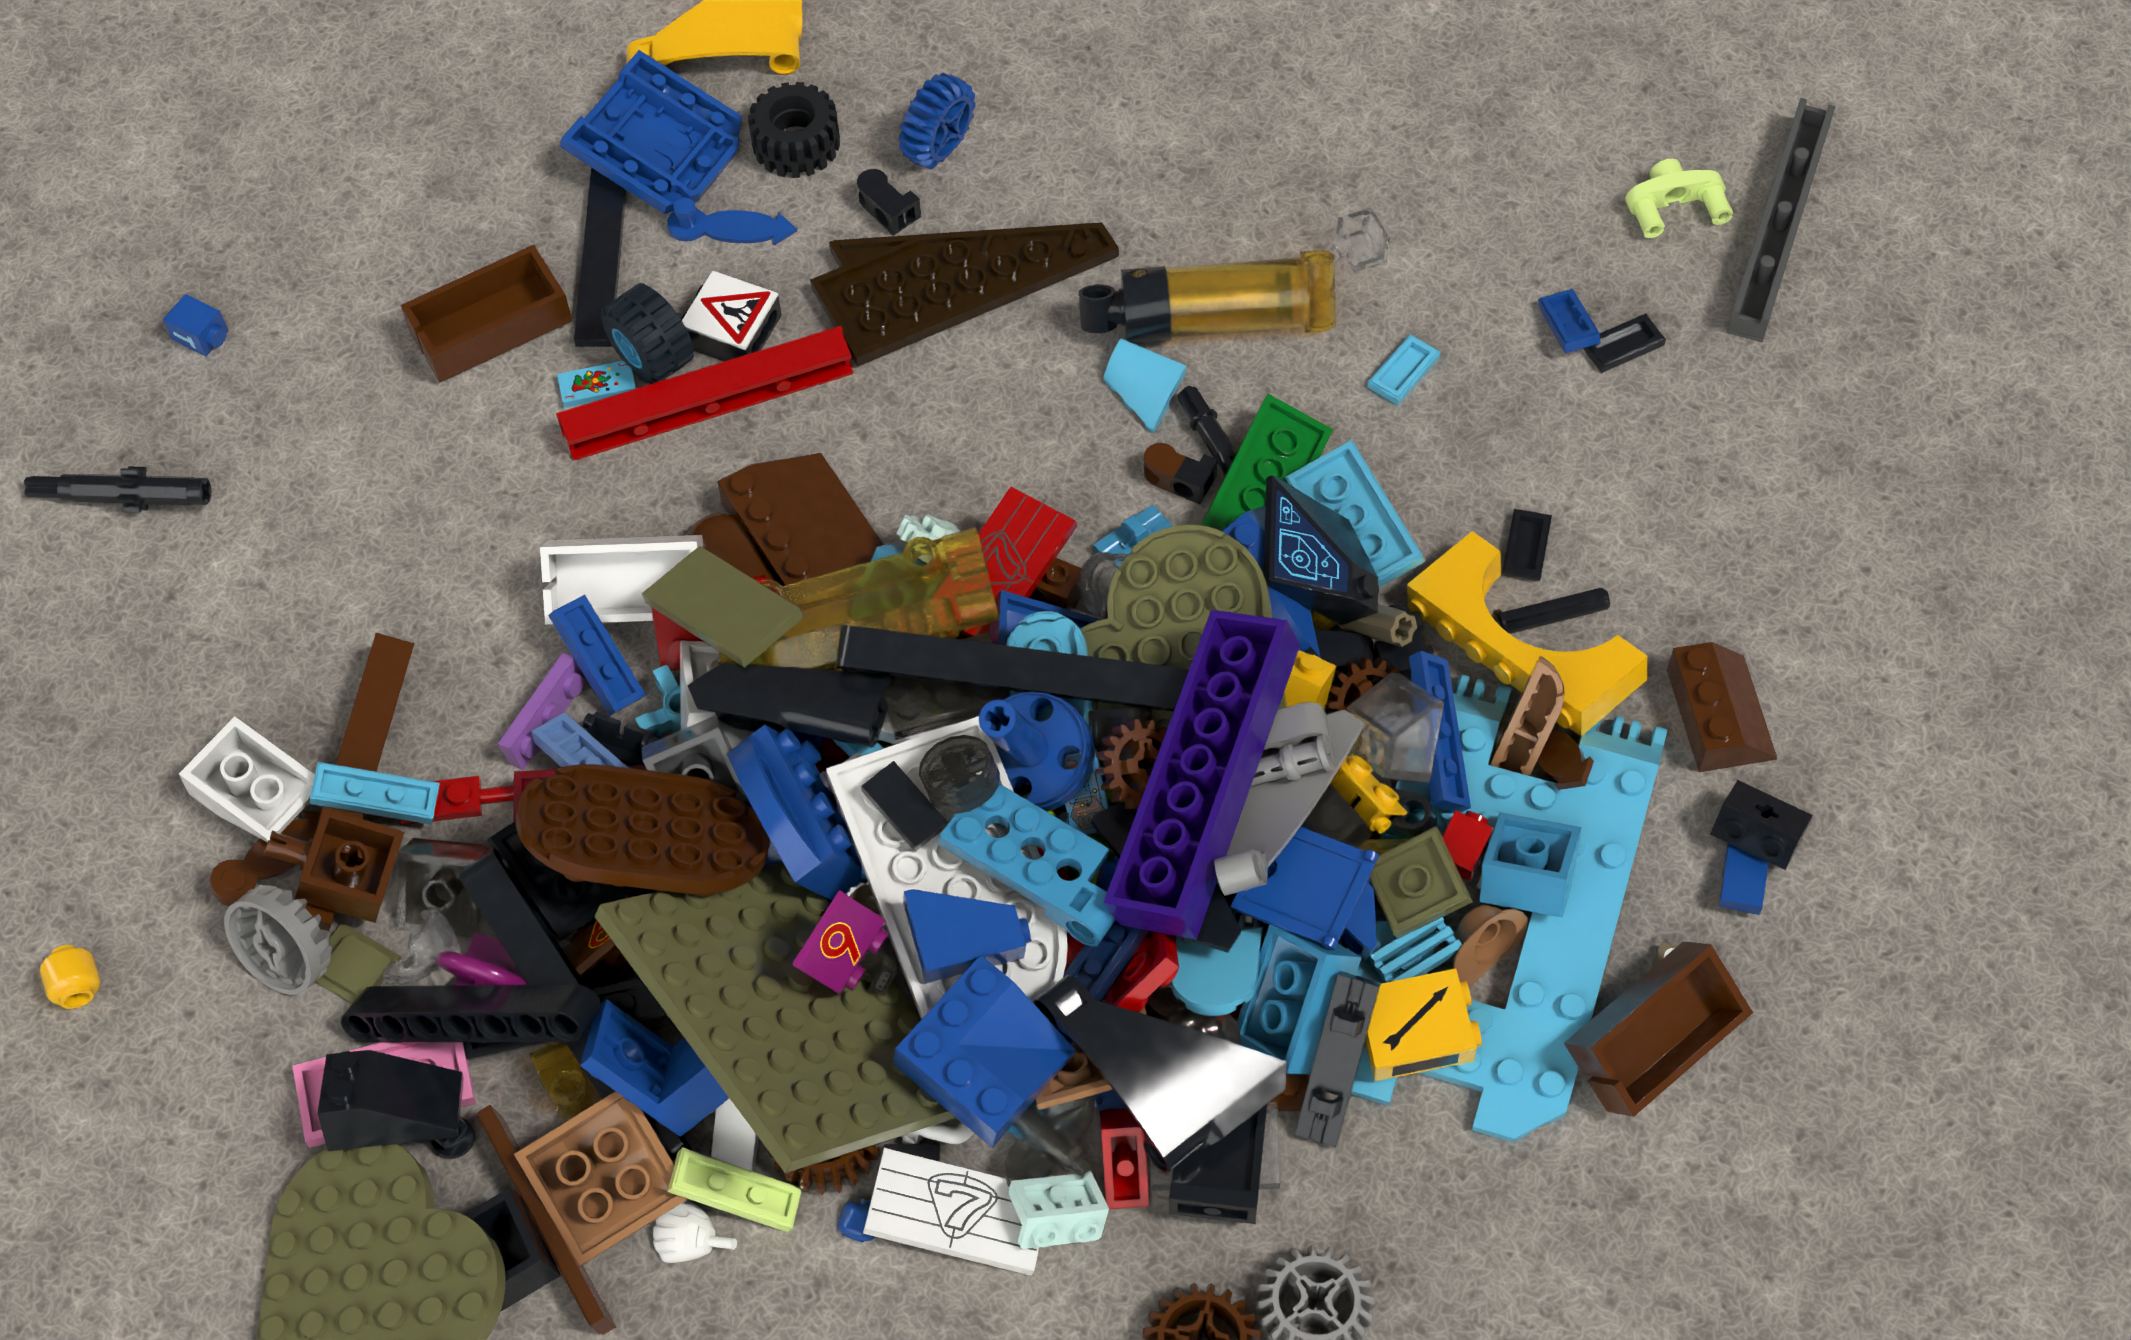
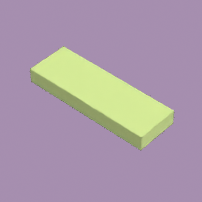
(734, 1189)

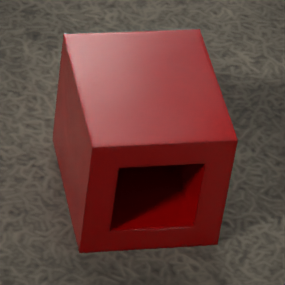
(1467, 841)

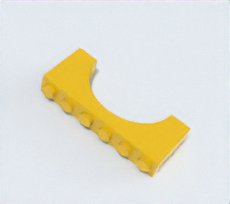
(1452, 601)

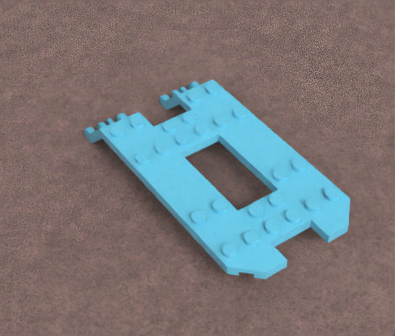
(1523, 1056)

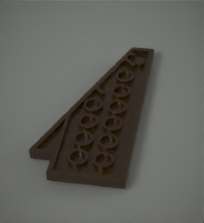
(924, 283)

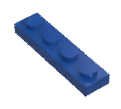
(1448, 777)

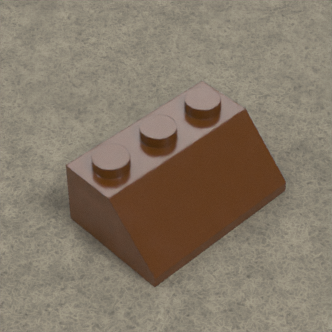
(1719, 707)

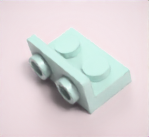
(1058, 1210)

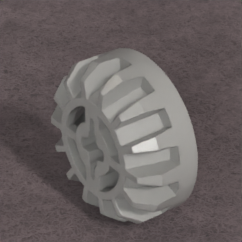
(278, 939)

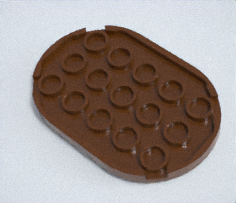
(642, 829)

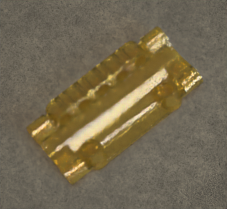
(887, 594)

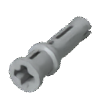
(1295, 761)

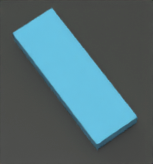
(374, 793)

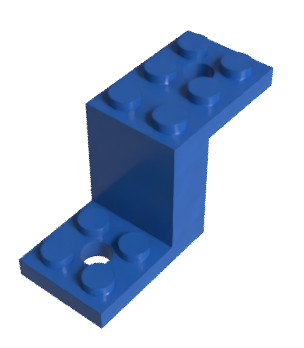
(653, 1075)

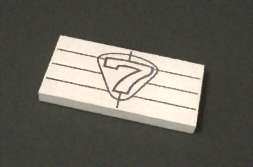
(947, 1212)

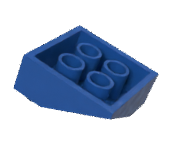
(984, 1051)

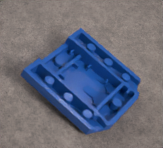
(656, 135)

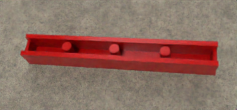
(705, 393)

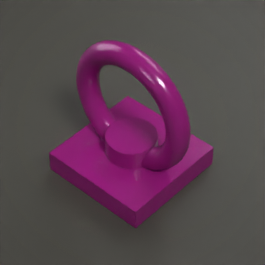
(482, 965)

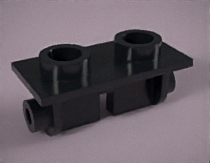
(624, 747)

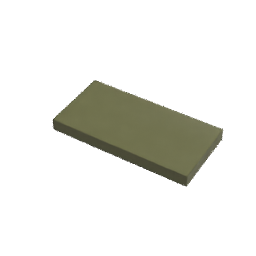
(722, 606)

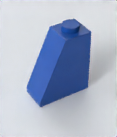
(957, 930)

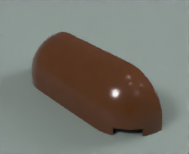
(729, 541)

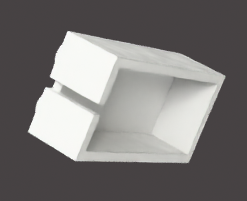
(610, 572)

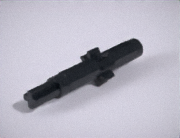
(130, 489)

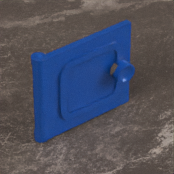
(1310, 888)

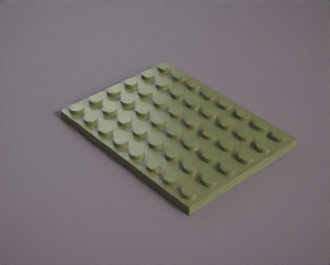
(786, 1049)

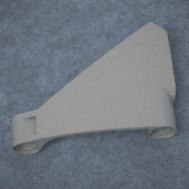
(1281, 806)

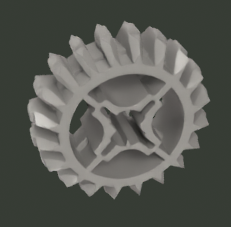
(1304, 1289)

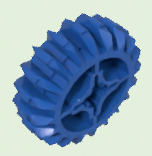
(936, 120)

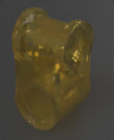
(561, 1076)

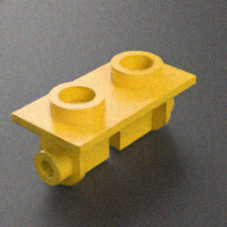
(1377, 799)

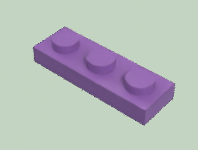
(548, 701)

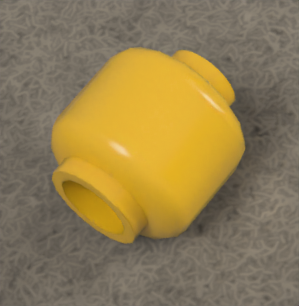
(70, 976)

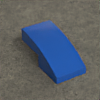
(1743, 881)

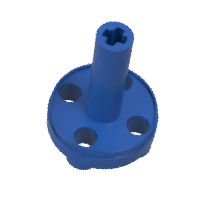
(1037, 750)

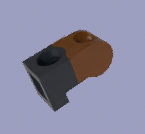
(1179, 473)

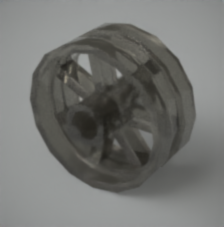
(952, 764)

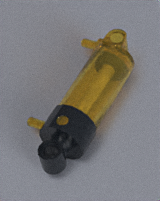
(1215, 299)

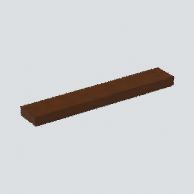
(572, 1272)

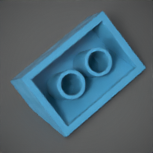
(1292, 997)

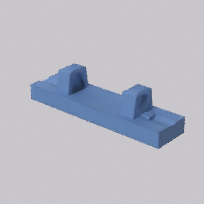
(571, 744)

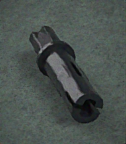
(1205, 422)

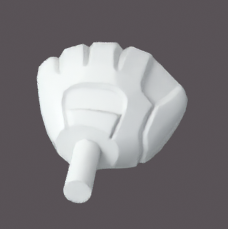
(687, 1234)

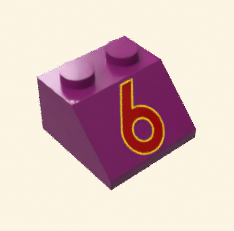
(841, 944)

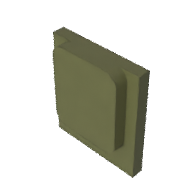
(354, 963)

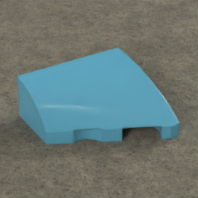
(1143, 381)

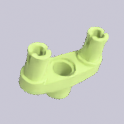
(1673, 184)

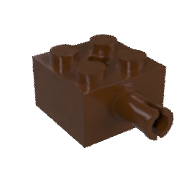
(323, 862)

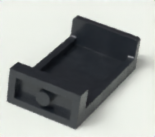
(1222, 1178)

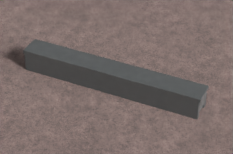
(1780, 222)

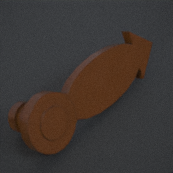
(1564, 760)
(236, 877)

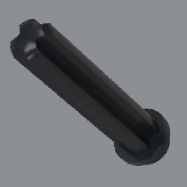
(1552, 610)

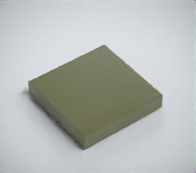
(1418, 883)

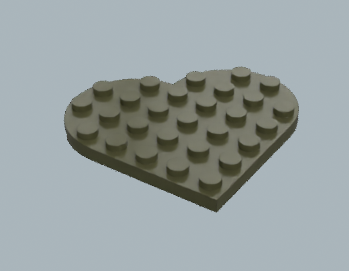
(1166, 595)
(373, 1259)

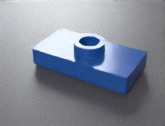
(1569, 320)

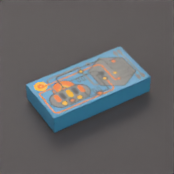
(1089, 800)

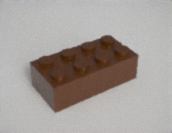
(486, 313)
(1658, 1028)

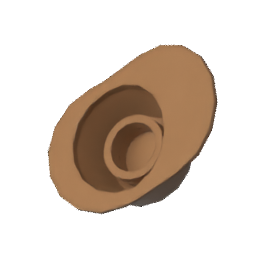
(1487, 937)

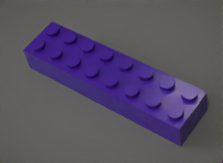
(1202, 774)

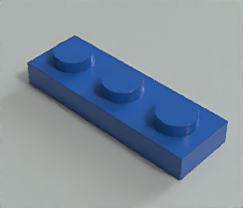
(596, 655)

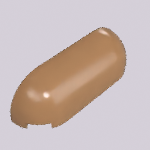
(1531, 720)

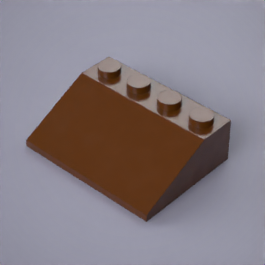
(799, 517)

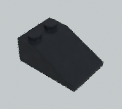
(386, 1100)

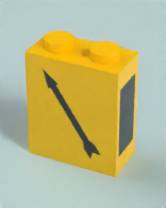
(1421, 1026)

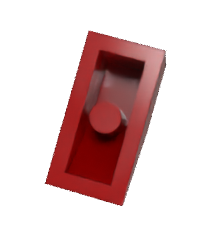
(1123, 1160)

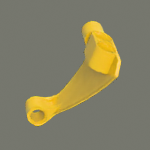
(730, 29)

